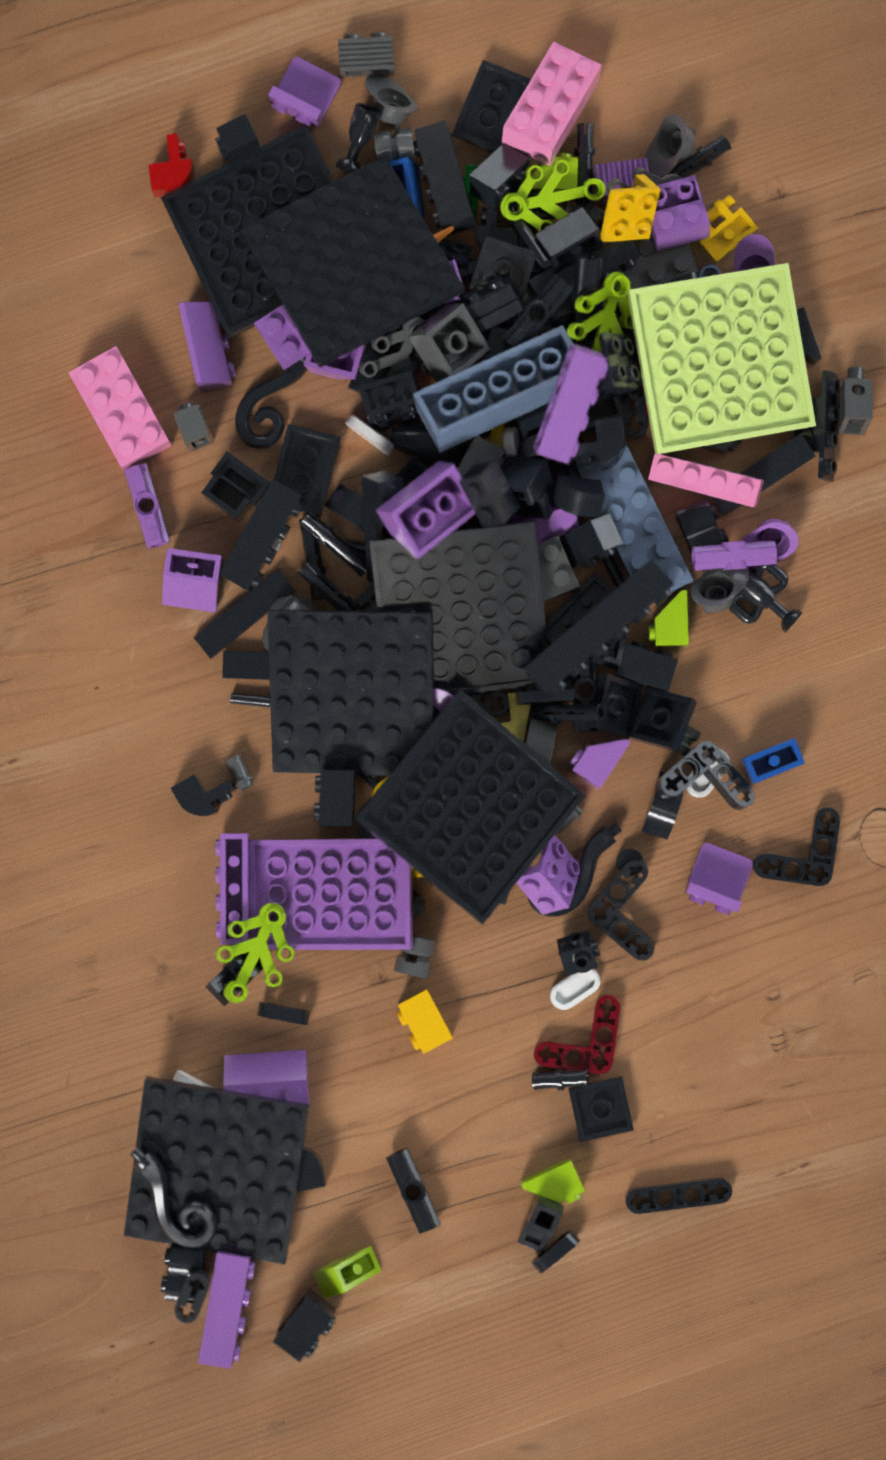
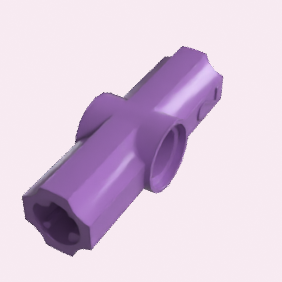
(142, 489)
(734, 555)

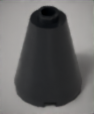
(415, 440)

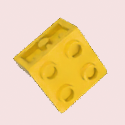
(630, 211)

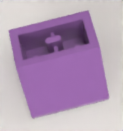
(679, 214)
(191, 580)

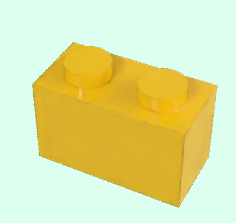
(424, 1021)

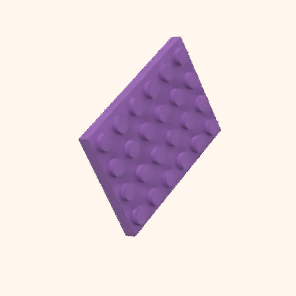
(334, 893)

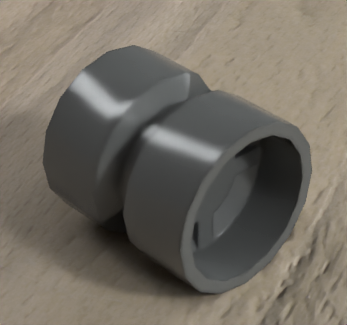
(394, 146)
(424, 949)

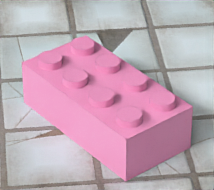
(551, 103)
(120, 408)

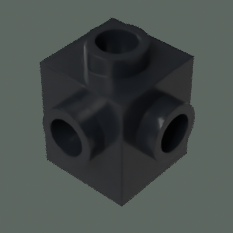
(578, 953)

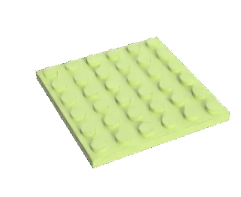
(721, 358)

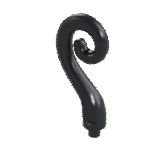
(269, 386)
(594, 847)
(155, 1174)

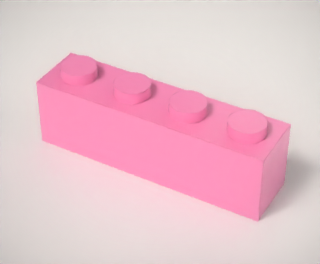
(706, 479)

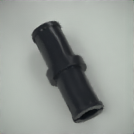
(560, 1079)

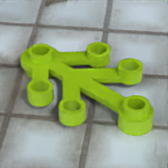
(546, 197)
(606, 318)
(257, 949)

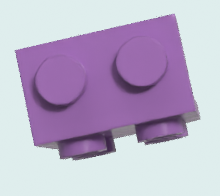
(305, 92)
(718, 878)
(553, 880)

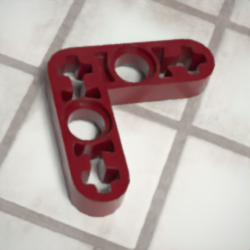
(587, 1053)

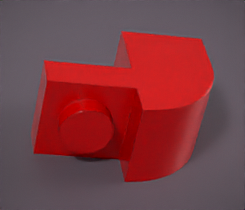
(172, 174)

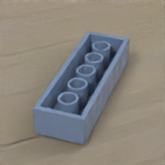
(493, 390)
(637, 521)

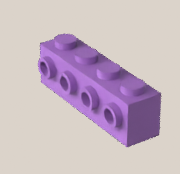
(570, 403)
(234, 885)
(225, 1310)

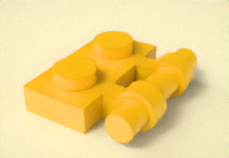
(730, 232)

